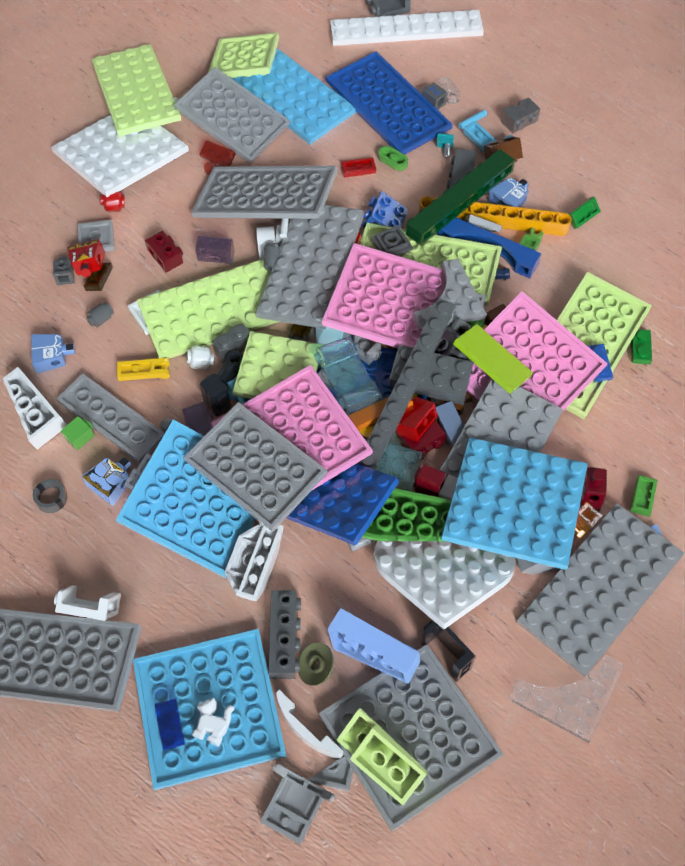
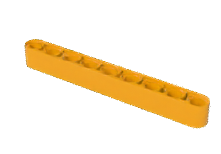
(515, 217)

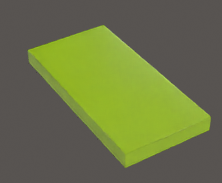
(493, 358)

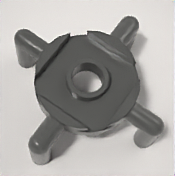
(449, 337)

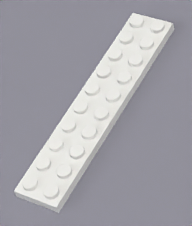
(406, 27)

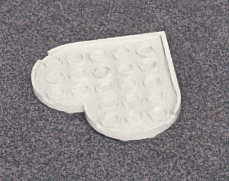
(442, 575)

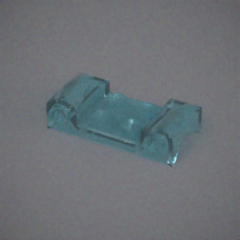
(347, 375)

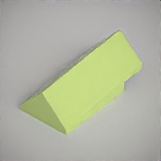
(381, 757)

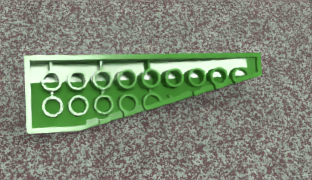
(418, 519)

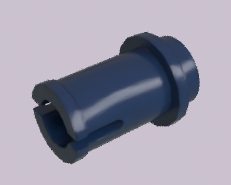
(502, 274)

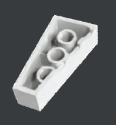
(35, 412)

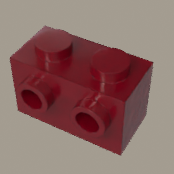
(164, 251)

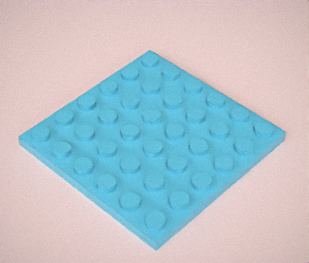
(516, 503)
(183, 507)
(222, 669)

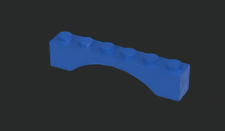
(520, 258)

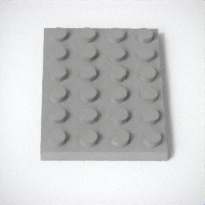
(232, 115)
(505, 419)
(255, 466)

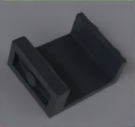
(453, 644)

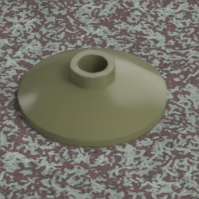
(311, 658)

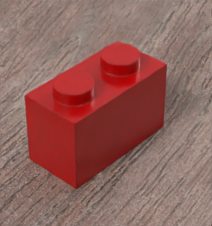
(417, 419)

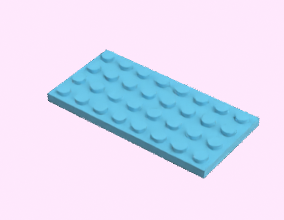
(299, 97)

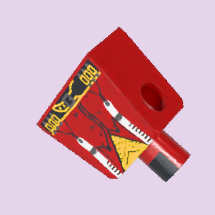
(87, 257)

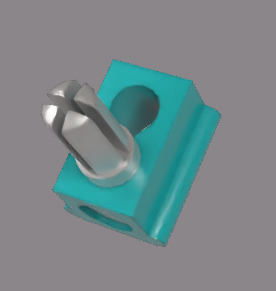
(445, 141)

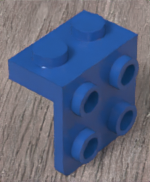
(384, 211)

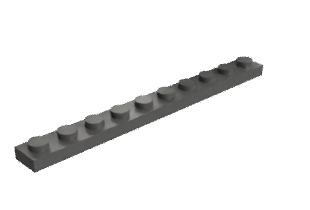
(408, 382)

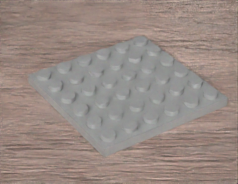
(429, 723)

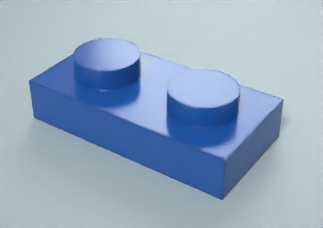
(606, 373)

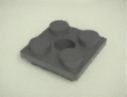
(397, 248)

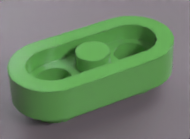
(393, 158)

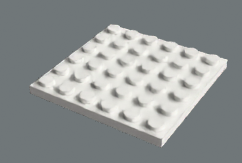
(117, 161)

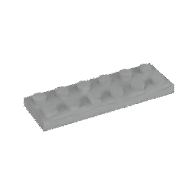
(111, 417)

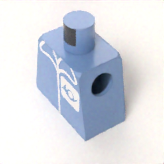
(509, 193)
(49, 351)

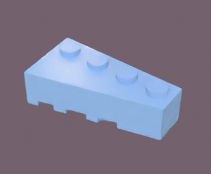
(372, 646)

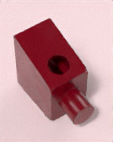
(594, 484)

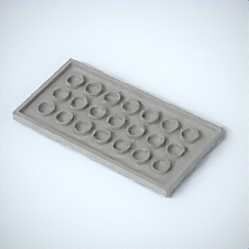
(265, 192)
(310, 267)
(600, 590)
(65, 659)

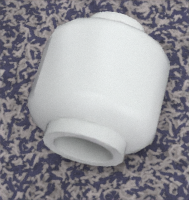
(199, 357)

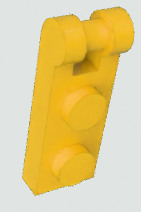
(143, 369)

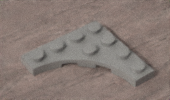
(457, 291)

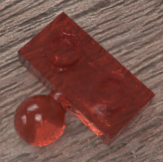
(216, 155)

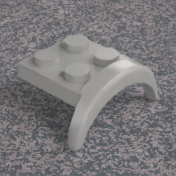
(294, 805)

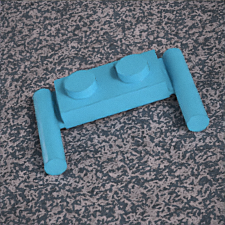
(476, 132)

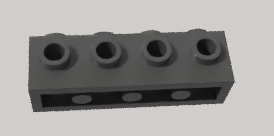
(284, 634)

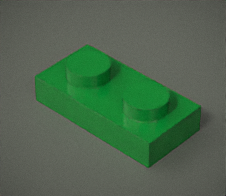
(642, 347)

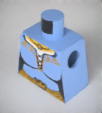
(108, 479)

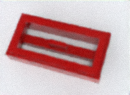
(360, 167)

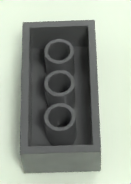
(443, 379)

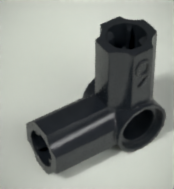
(229, 369)

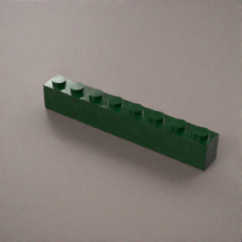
(459, 197)

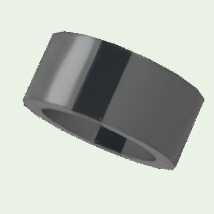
(56, 505)

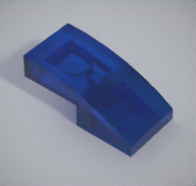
(169, 724)

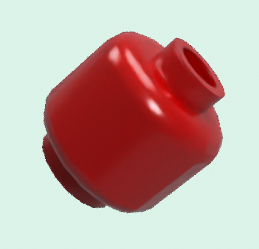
(113, 202)

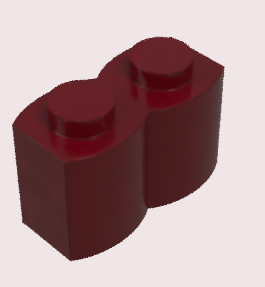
(429, 481)

